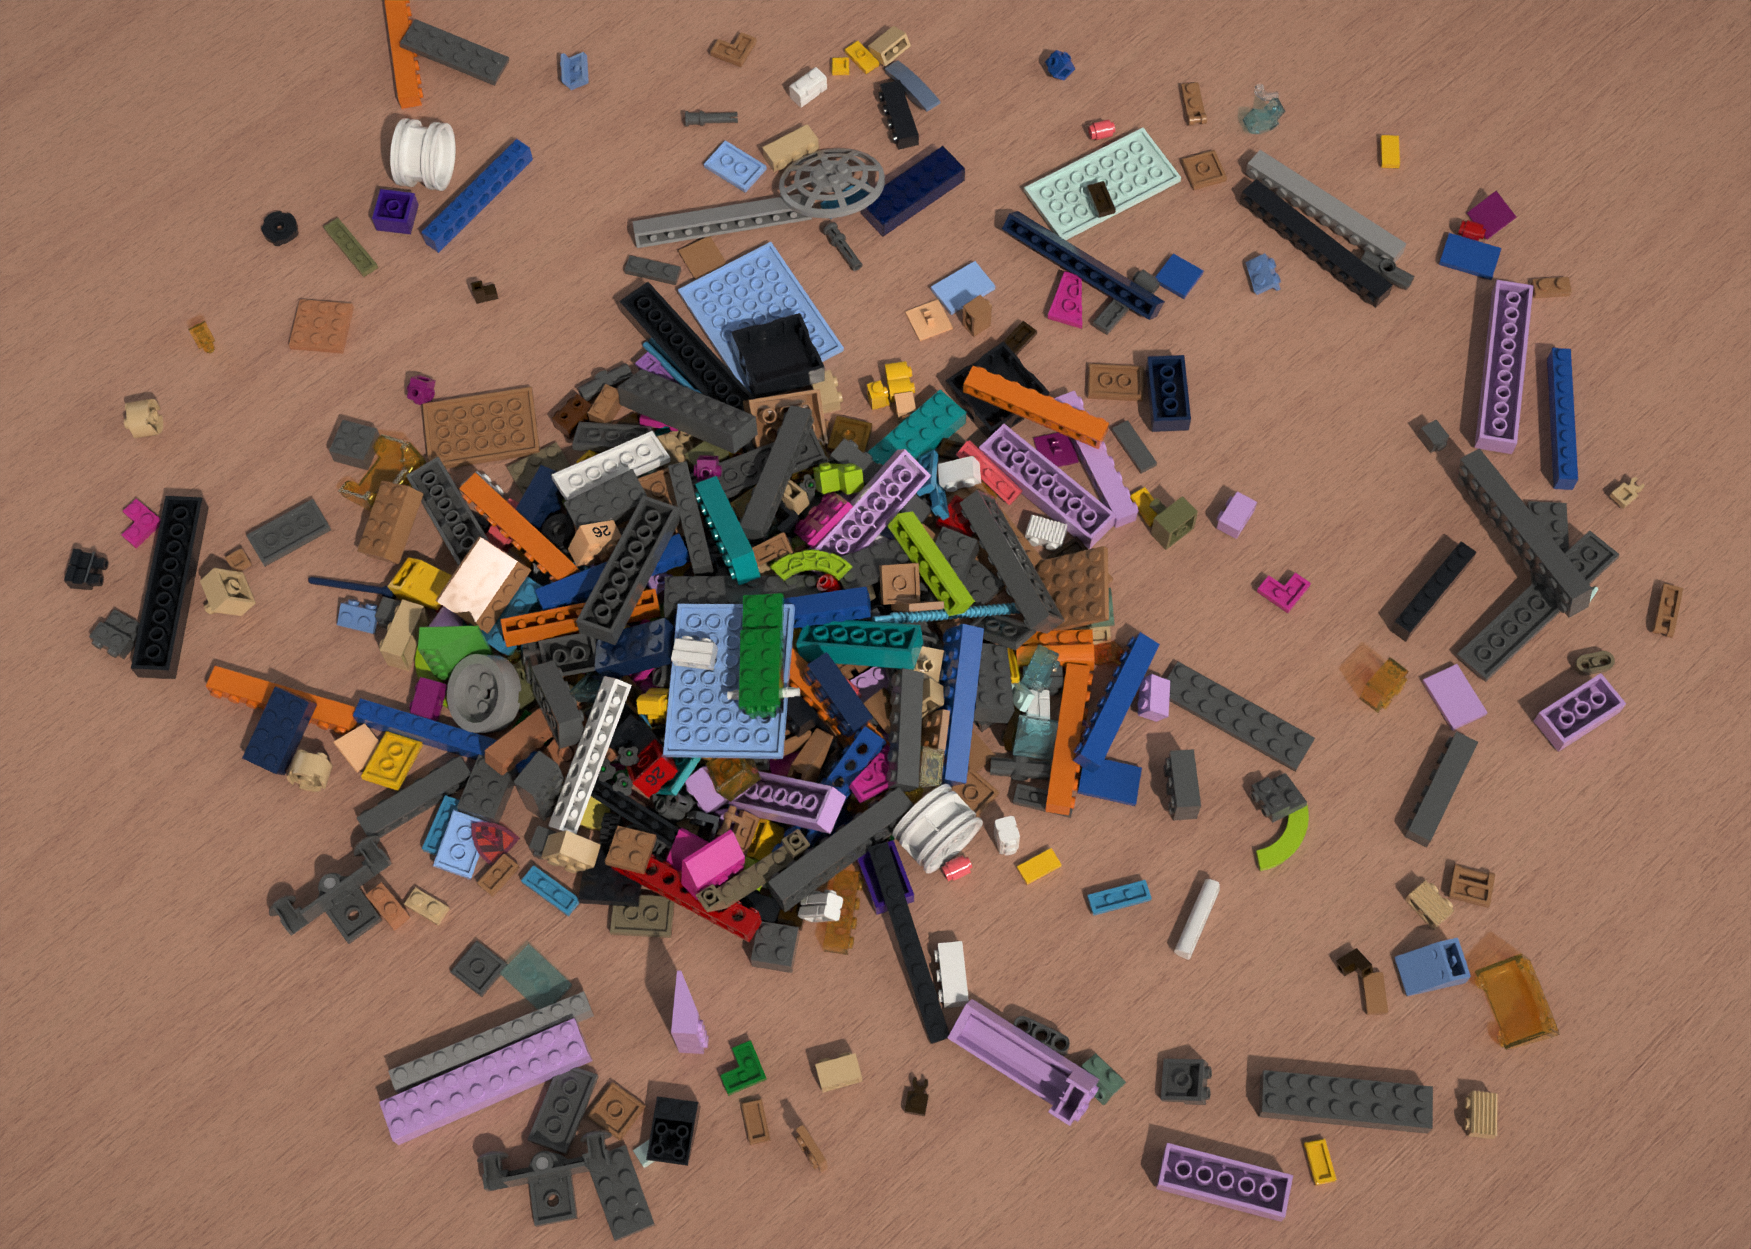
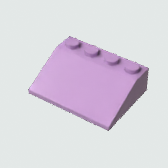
(686, 1023)

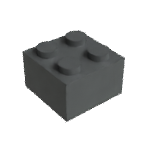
(354, 445)
(775, 947)

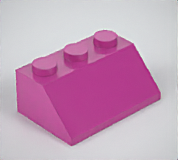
(713, 864)

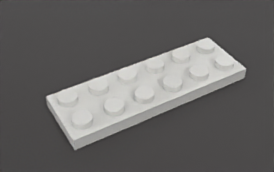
(639, 454)

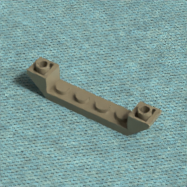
(755, 876)

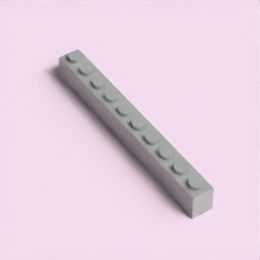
(1324, 207)
(716, 221)
(488, 1042)

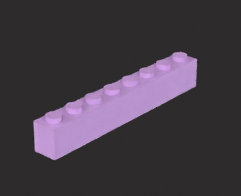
(1102, 472)

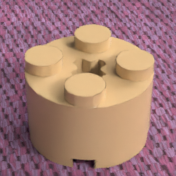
(143, 418)
(309, 770)

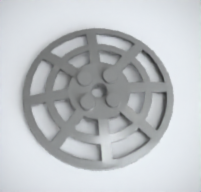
(832, 177)

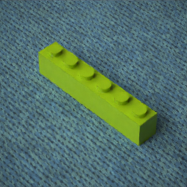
(932, 563)

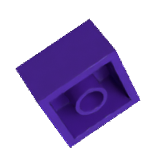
(395, 211)

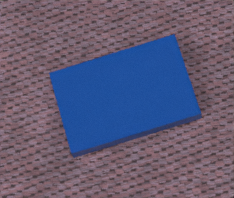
(1470, 256)
(1111, 782)

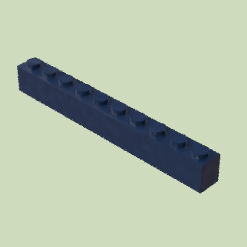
(1083, 265)

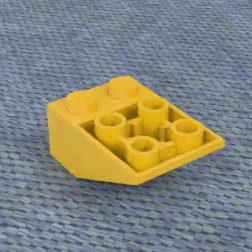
(419, 583)

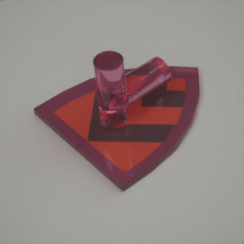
(492, 840)

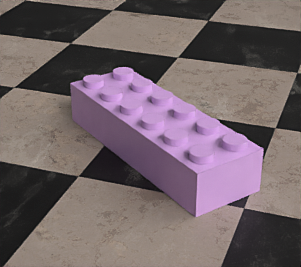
(792, 802)
(1224, 1182)

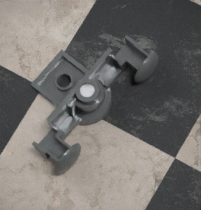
(339, 897)
(548, 1176)

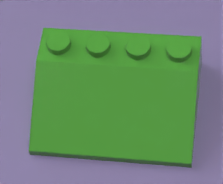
(448, 645)

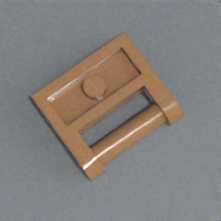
(1471, 891)

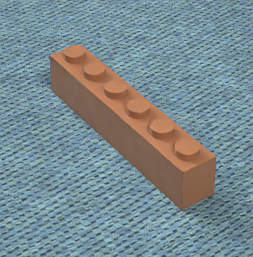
(521, 741)

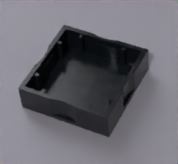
(777, 356)
(984, 415)

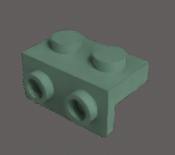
(1109, 1080)

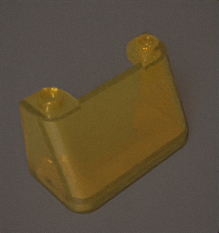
(395, 461)
(1517, 1002)

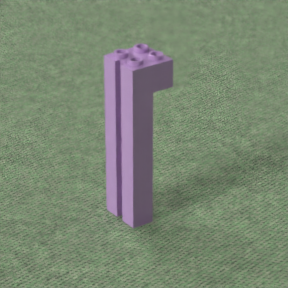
(1025, 1061)

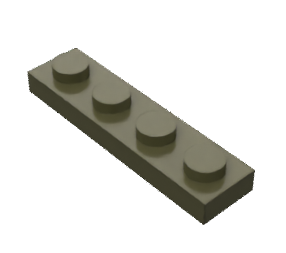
(350, 247)

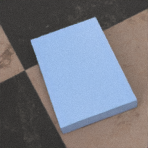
(735, 166)
(962, 287)
(457, 847)

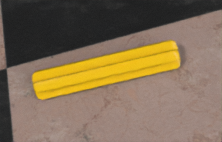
(1014, 672)

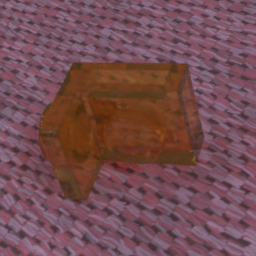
(1107, 653)

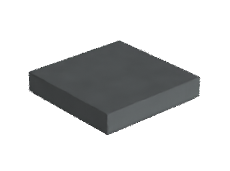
(478, 968)

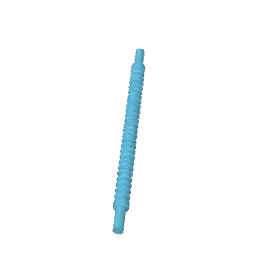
(941, 614)

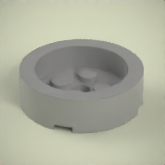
(469, 692)

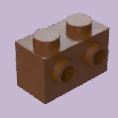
(570, 415)

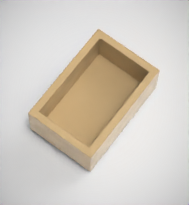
(403, 635)

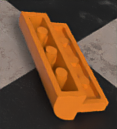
(1072, 646)

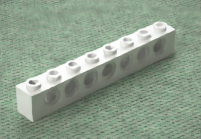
(590, 755)

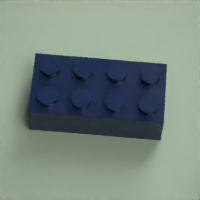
(1168, 393)
(540, 499)
(636, 650)
(837, 695)
(279, 731)

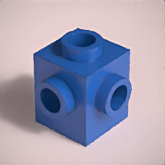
(1060, 65)

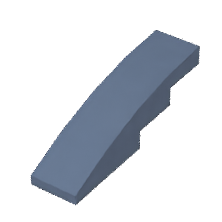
(913, 86)

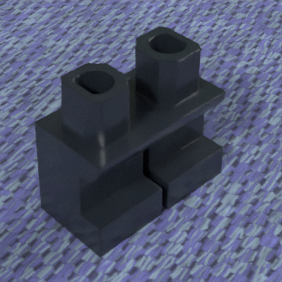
(84, 569)

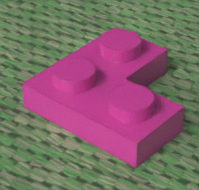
(144, 523)
(1284, 596)

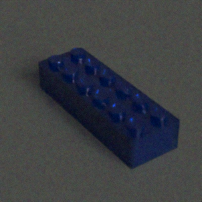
(914, 190)

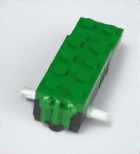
(762, 658)

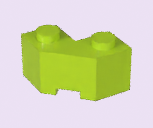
(838, 477)

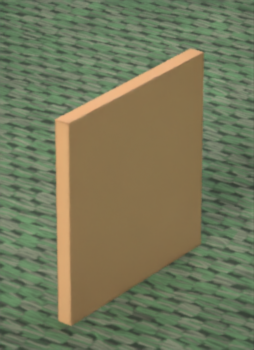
(929, 320)
(358, 746)

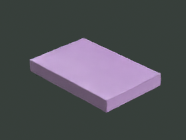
(1454, 697)

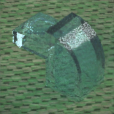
(1265, 119)

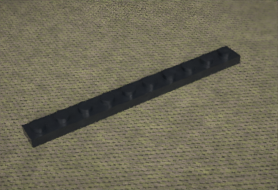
(909, 942)

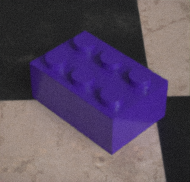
(871, 882)

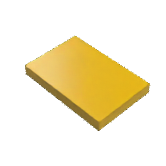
(392, 760)

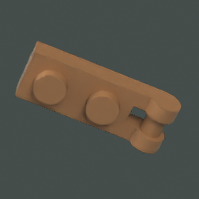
(1193, 103)
(1668, 609)

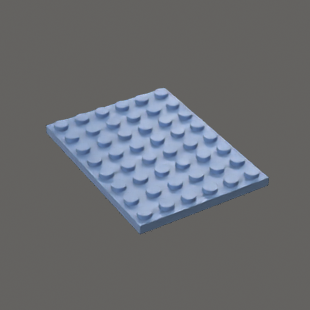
(749, 294)
(698, 713)

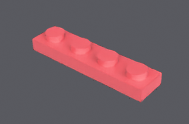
(992, 474)

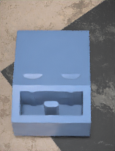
(1433, 967)

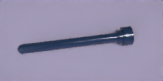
(385, 591)

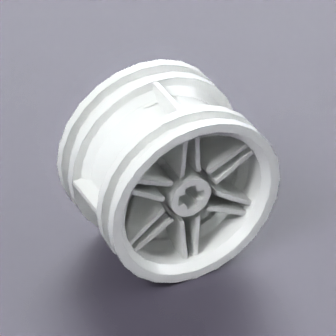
(422, 154)
(937, 828)

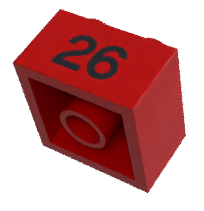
(652, 769)

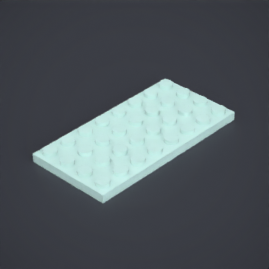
(1130, 169)

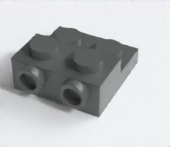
(116, 635)
(1277, 797)
(1186, 1081)

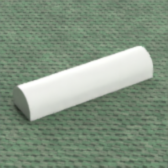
(1197, 919)

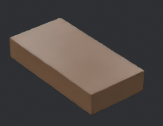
(1375, 994)
(755, 1122)

